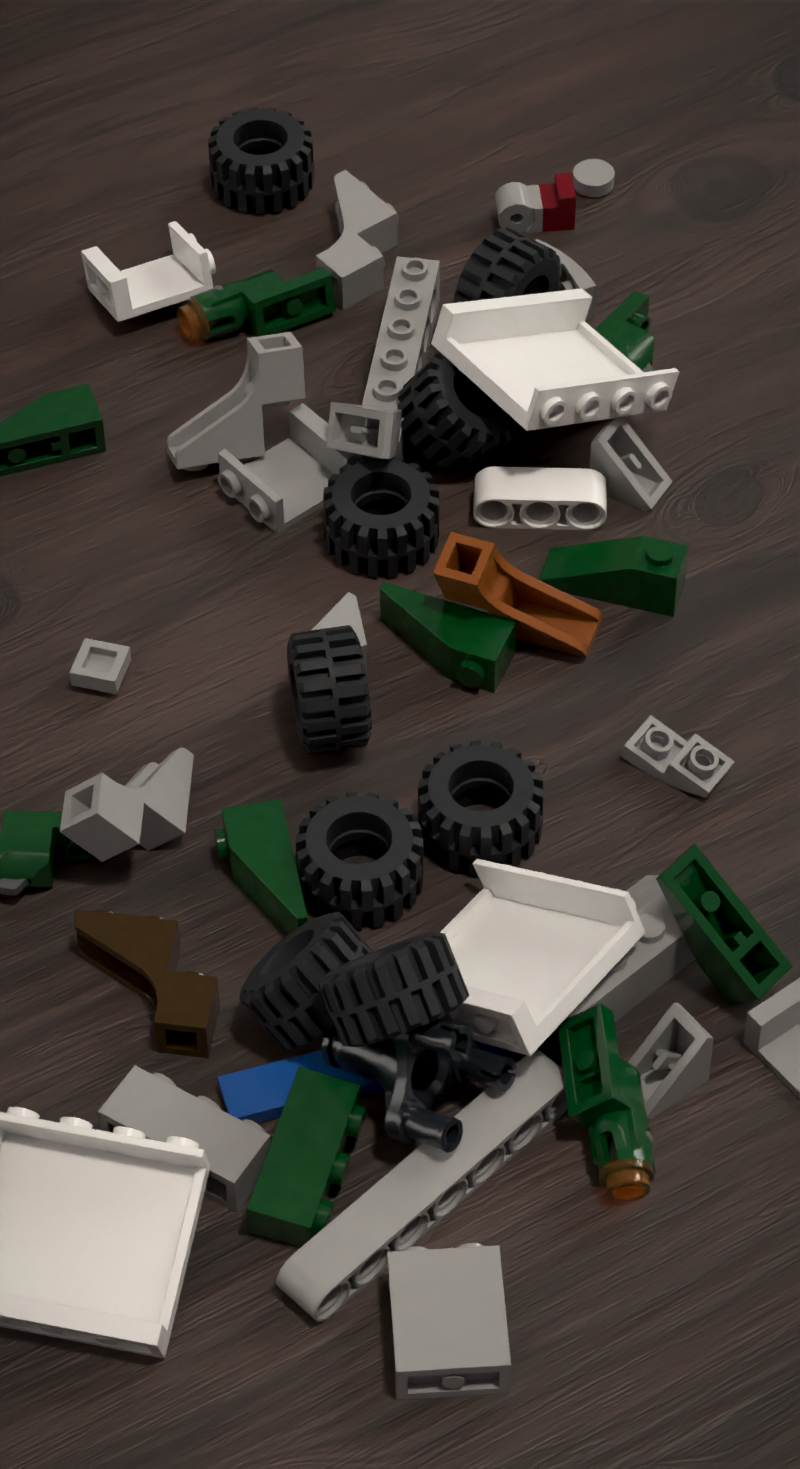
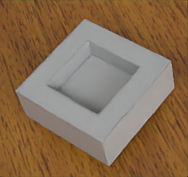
(100, 666)

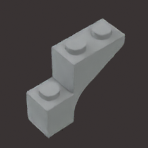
(366, 232)
(236, 420)
(146, 811)

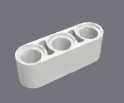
(540, 498)

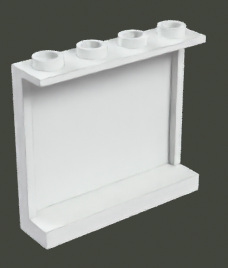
(546, 361)
(534, 951)
(95, 1230)

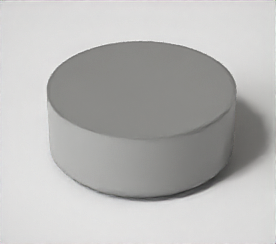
(593, 178)

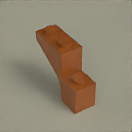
(480, 577)

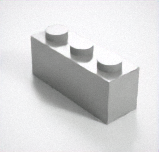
(163, 1110)

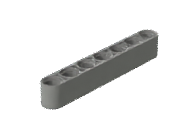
(423, 1190)

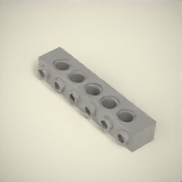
(403, 335)

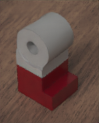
(537, 206)

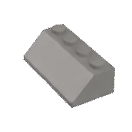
(649, 963)

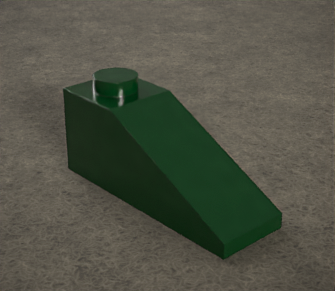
(52, 431)
(623, 571)
(454, 638)
(263, 860)
(721, 930)

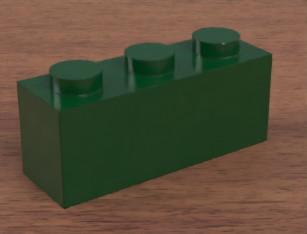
(306, 1158)

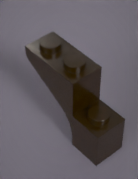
(145, 958)

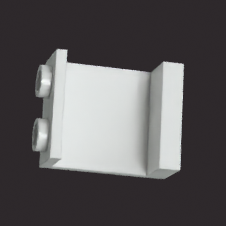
(152, 283)

